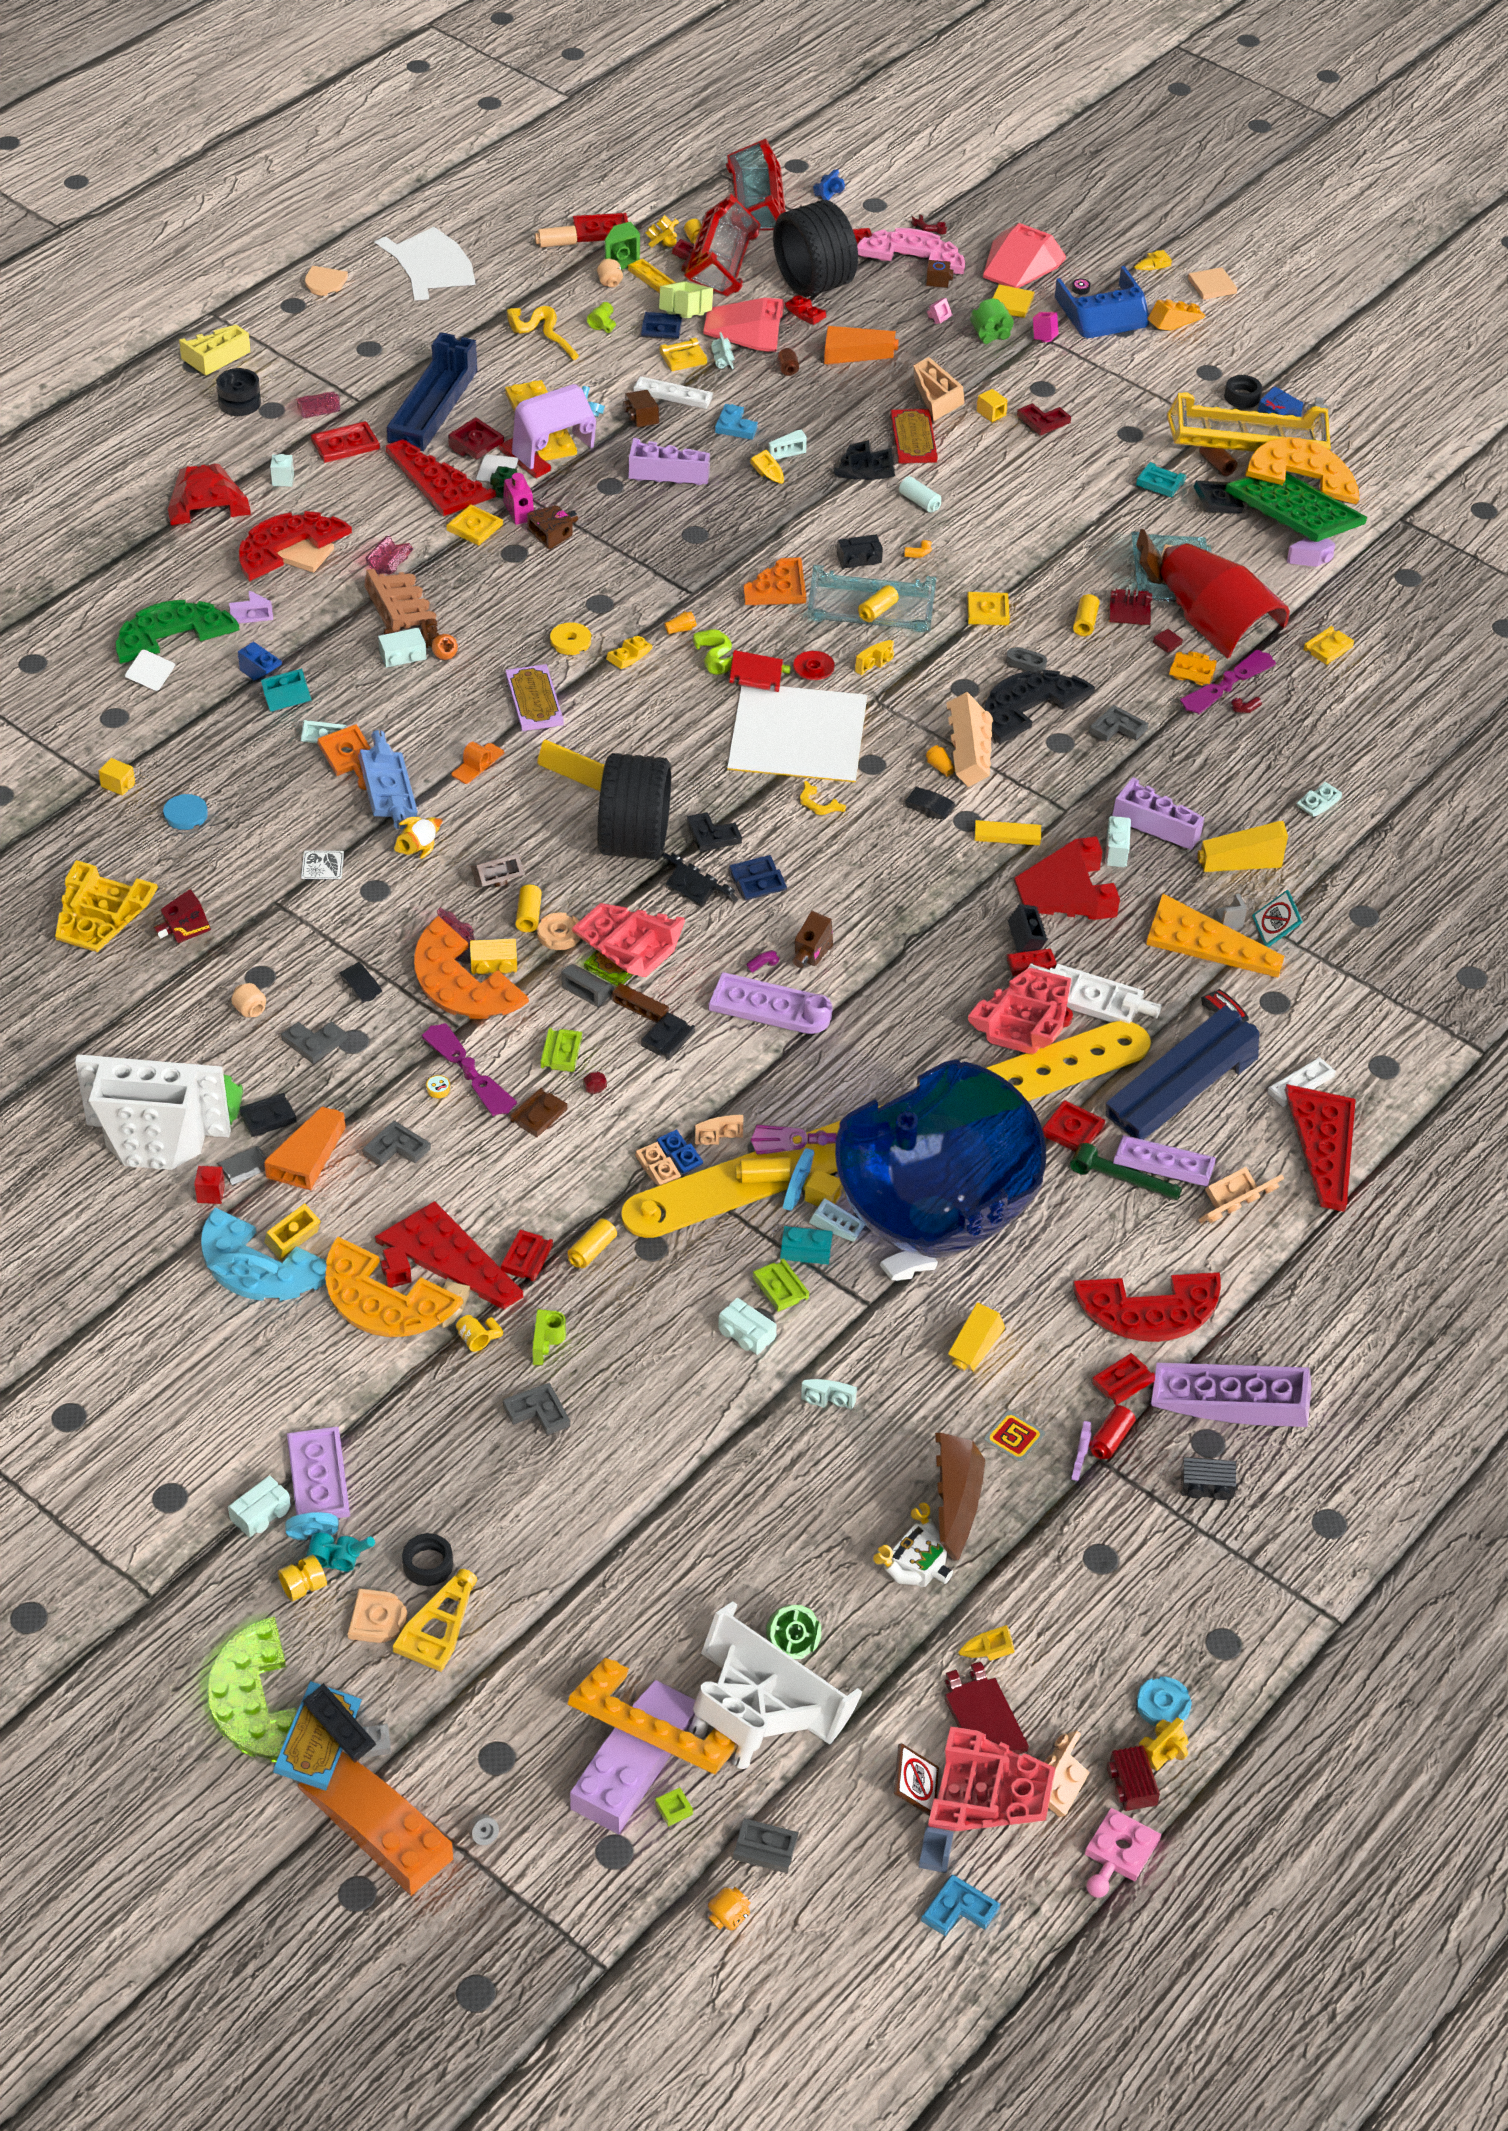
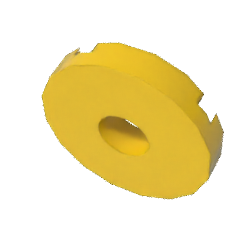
(561, 633)

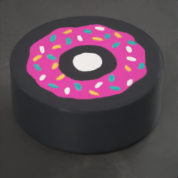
(1081, 286)

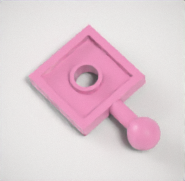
(1127, 1861)

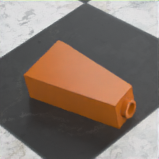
(858, 344)
(306, 1150)

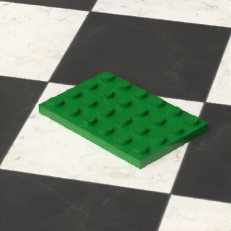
(1298, 506)

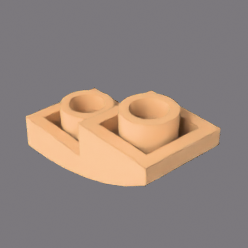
(725, 1126)
(656, 1164)

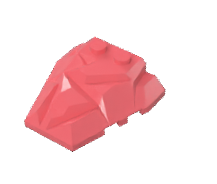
(1026, 1012)
(989, 1785)

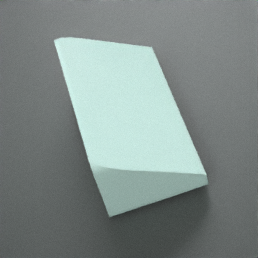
(314, 730)

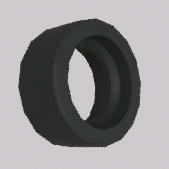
(1243, 400)
(431, 1576)

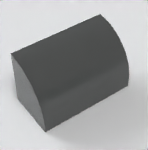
(586, 985)

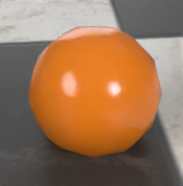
(444, 646)

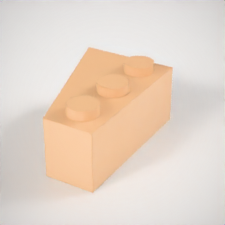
(938, 389)

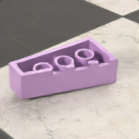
(668, 463)
(1158, 815)

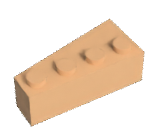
(970, 738)

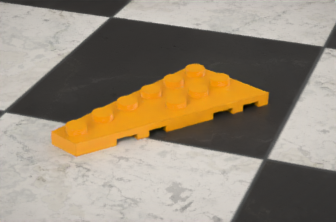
(1197, 935)

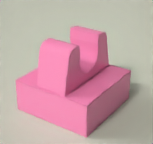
(939, 311)

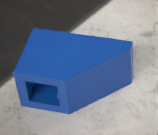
(256, 661)

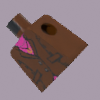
(551, 525)
(813, 940)

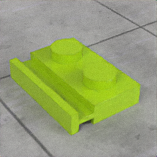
(561, 1050)
(780, 1285)

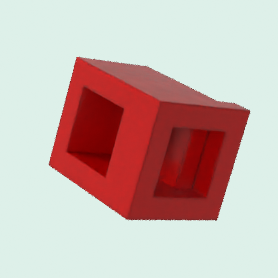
(396, 1267)

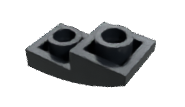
(932, 803)
(361, 982)

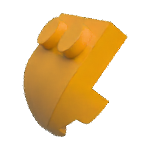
(1193, 667)

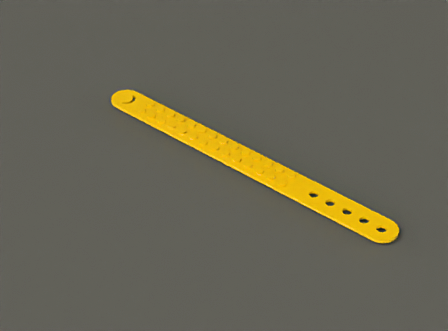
(718, 1190)

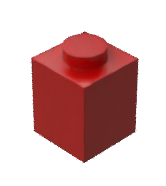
(209, 1184)

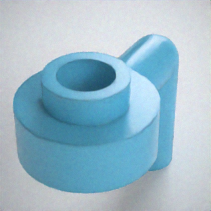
(595, 407)

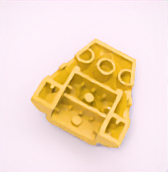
(98, 906)

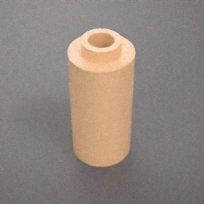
(556, 236)

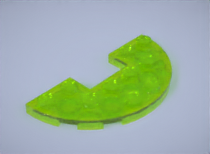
(238, 1695)

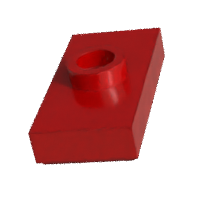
(1021, 961)

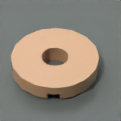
(555, 940)

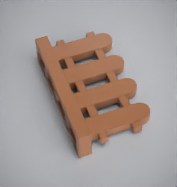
(386, 599)

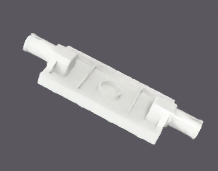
(1103, 997)

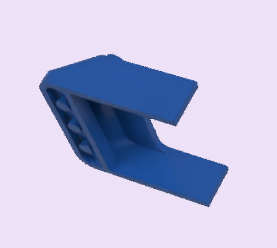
(1106, 312)

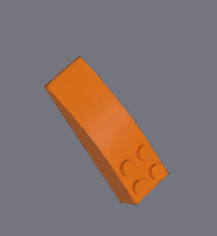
(382, 1824)

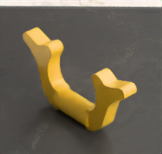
(818, 809)

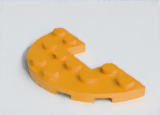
(1307, 459)
(377, 1307)

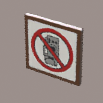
(915, 1779)

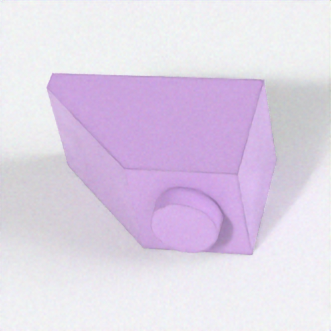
(1311, 553)

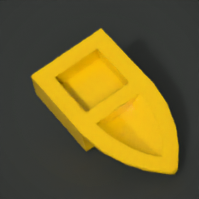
(1154, 261)
(767, 466)
(992, 1644)

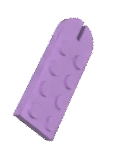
(771, 1004)

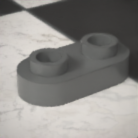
(1026, 659)

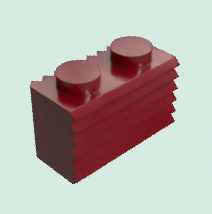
(1133, 1778)

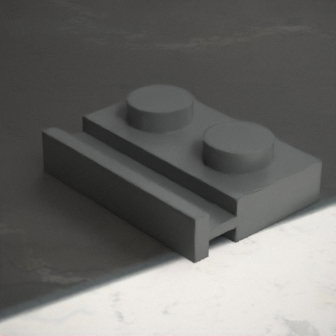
(765, 1845)

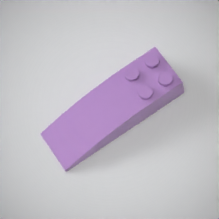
(1235, 1393)
(627, 1765)

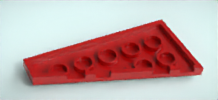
(449, 1252)

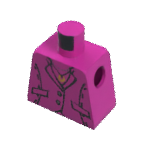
(518, 490)

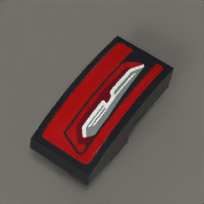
(1218, 999)

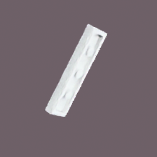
(674, 392)

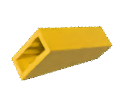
(1246, 849)

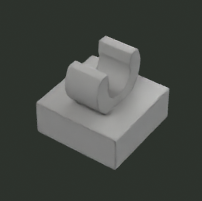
(380, 1735)

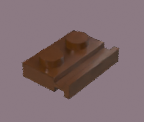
(539, 1112)

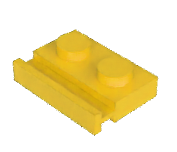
(1328, 645)

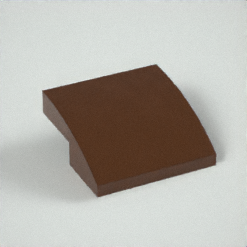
(1150, 557)

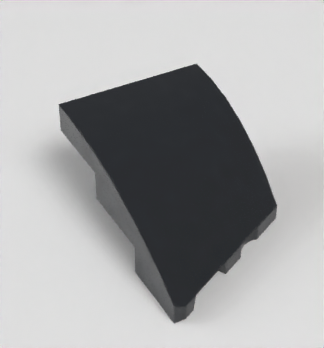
(864, 464)

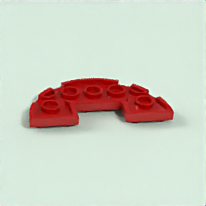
(259, 550)
(1151, 1316)

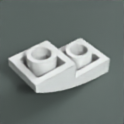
(904, 1265)

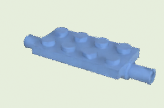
(387, 781)

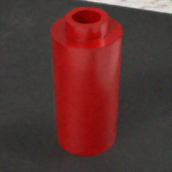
(1112, 1432)

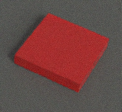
(1072, 1126)

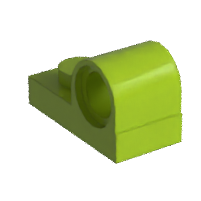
(549, 1330)

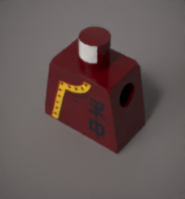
(183, 918)

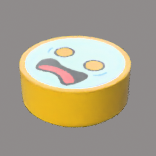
(438, 1086)

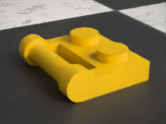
(685, 358)

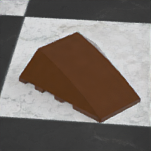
(959, 1488)

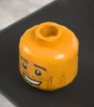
(728, 1908)

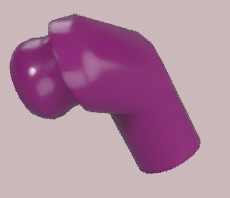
(761, 959)

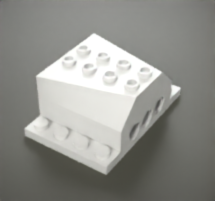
(153, 1109)

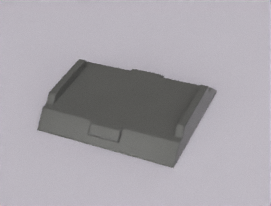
(243, 1165)

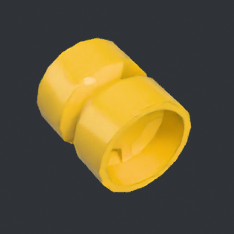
(300, 1578)

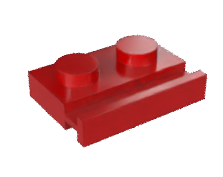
(526, 1255)
(1123, 1379)

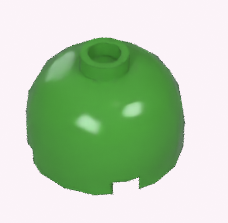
(794, 1630)

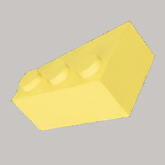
(215, 350)

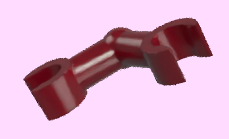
(938, 228)

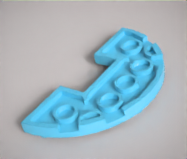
(294, 1276)

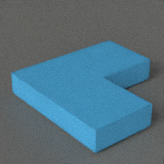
(959, 1899)

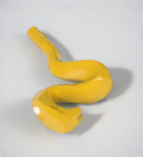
(541, 313)

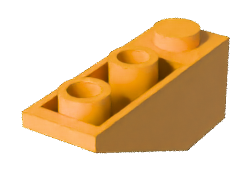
(1172, 315)

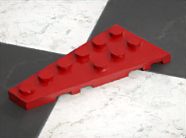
(441, 483)
(1326, 1136)

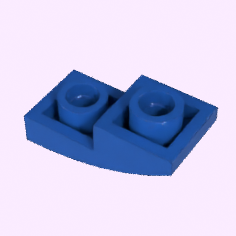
(683, 1155)

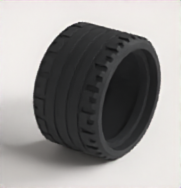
(815, 248)
(634, 806)

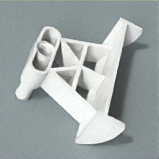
(763, 1691)

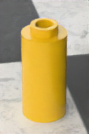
(878, 603)
(1086, 615)
(528, 908)
(763, 1170)
(591, 1243)

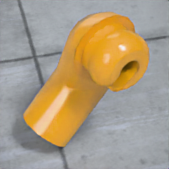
(919, 552)

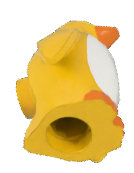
(417, 835)

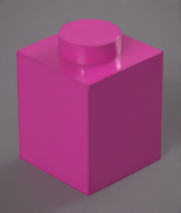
(1045, 326)

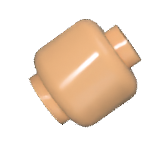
(609, 273)
(248, 1000)

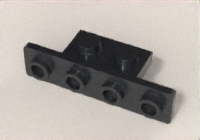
(692, 884)

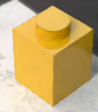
(992, 405)
(117, 776)
(822, 1186)

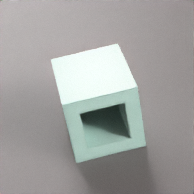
(282, 470)

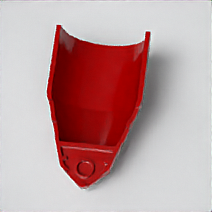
(1218, 595)

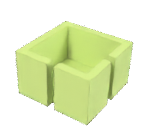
(686, 299)

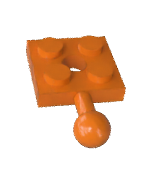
(339, 760)

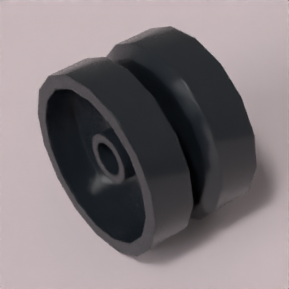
(238, 392)

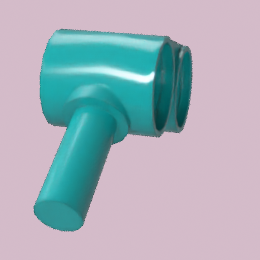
(338, 1556)

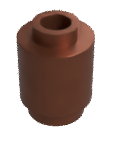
(788, 362)

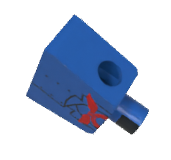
(1280, 403)

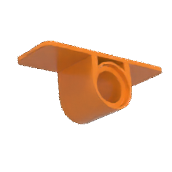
(476, 760)

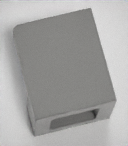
(1233, 915)

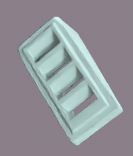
(796, 442)
(833, 1211)

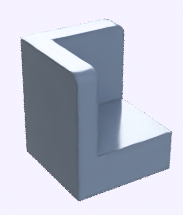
(936, 1849)

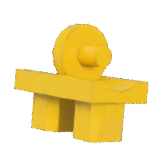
(664, 234)
(1168, 1744)

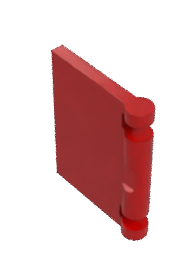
(756, 670)

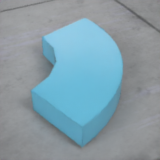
(798, 1179)
(242, 1265)

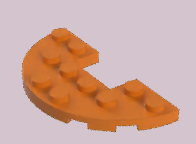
(454, 987)

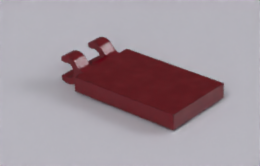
(983, 1708)

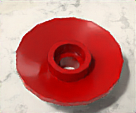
(814, 665)

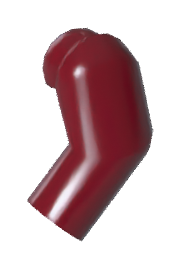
(1239, 707)

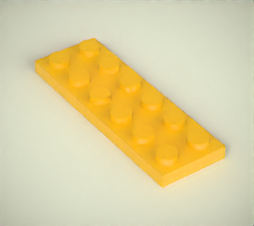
(559, 442)

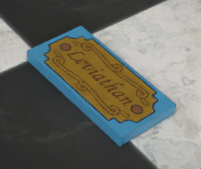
(309, 1750)

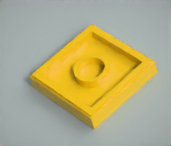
(1015, 299)
(474, 525)
(988, 608)

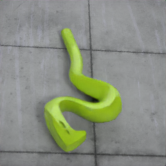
(722, 646)

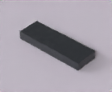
(339, 1723)

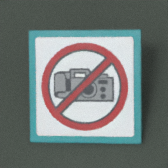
(1277, 918)

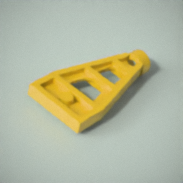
(429, 1649)

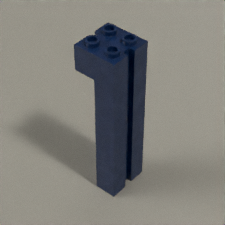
(435, 392)
(1184, 1073)

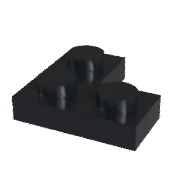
(710, 837)

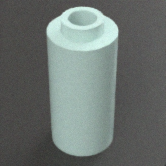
(920, 494)

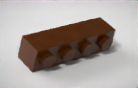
(639, 1003)

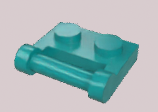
(1160, 480)

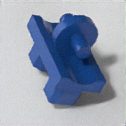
(829, 185)

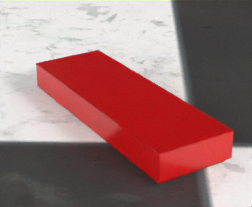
(540, 465)

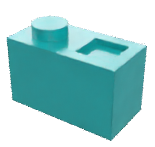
(286, 690)

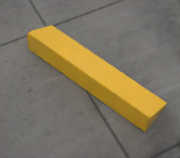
(571, 764)

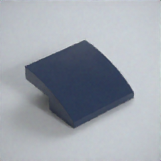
(661, 325)
(757, 877)

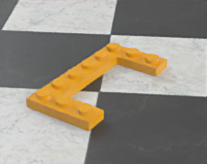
(595, 1700)

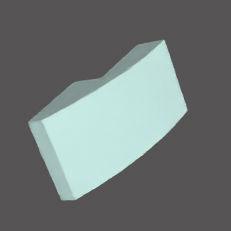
(1320, 800)
(821, 1391)

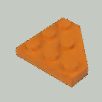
(778, 585)

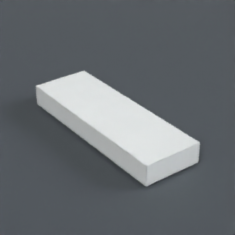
(1307, 1077)

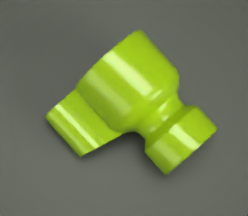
(600, 319)

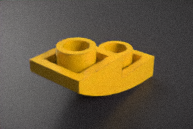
(631, 651)
(875, 655)

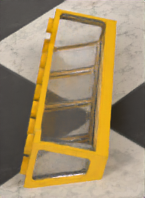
(1241, 429)

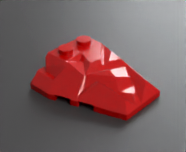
(204, 488)

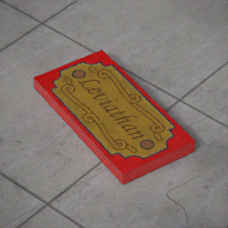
(914, 436)

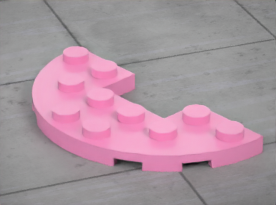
(912, 242)

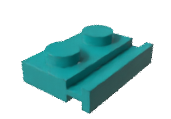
(806, 1245)

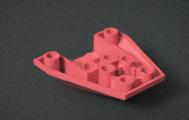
(1022, 256)
(747, 323)

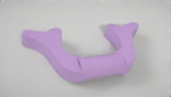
(1082, 1449)

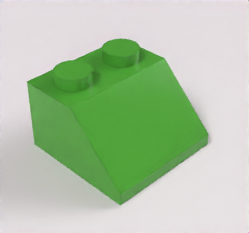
(623, 244)

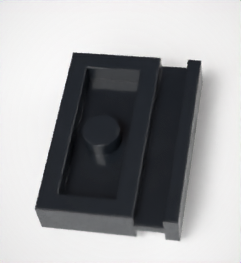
(668, 1036)
(267, 1115)

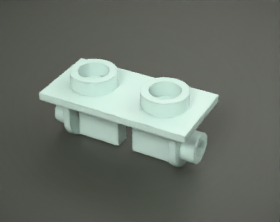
(722, 352)

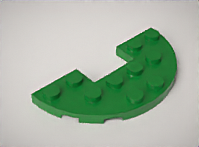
(169, 619)

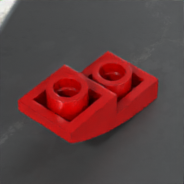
(804, 310)

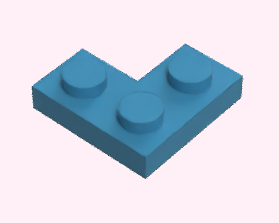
(732, 424)

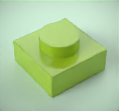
(674, 1806)

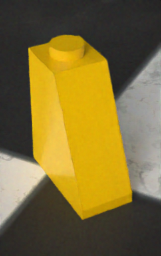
(976, 1337)

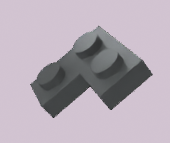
(1117, 720)
(314, 1045)
(396, 1139)
(541, 1403)

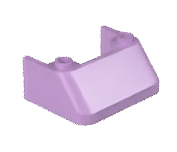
(547, 414)

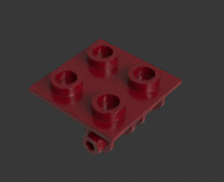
(1130, 608)

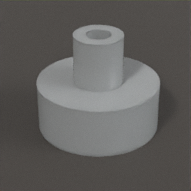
(483, 1829)

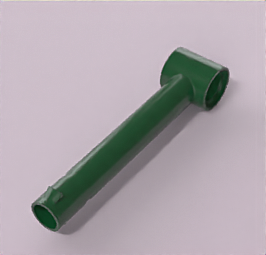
(1087, 1158)

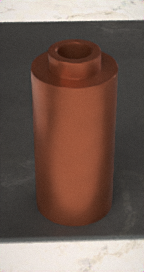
(1219, 459)

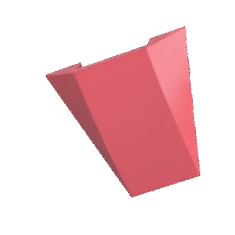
(630, 938)

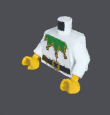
(918, 1555)

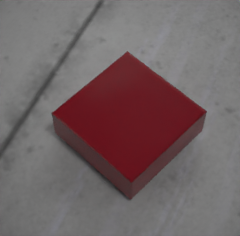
(1167, 640)

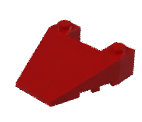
(1064, 886)

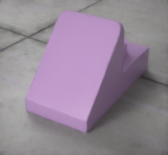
(254, 610)

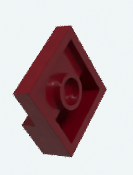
(474, 439)

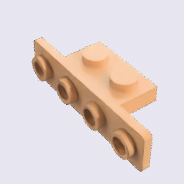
(1233, 1190)
(1068, 1776)

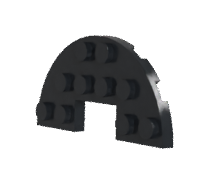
(1024, 692)

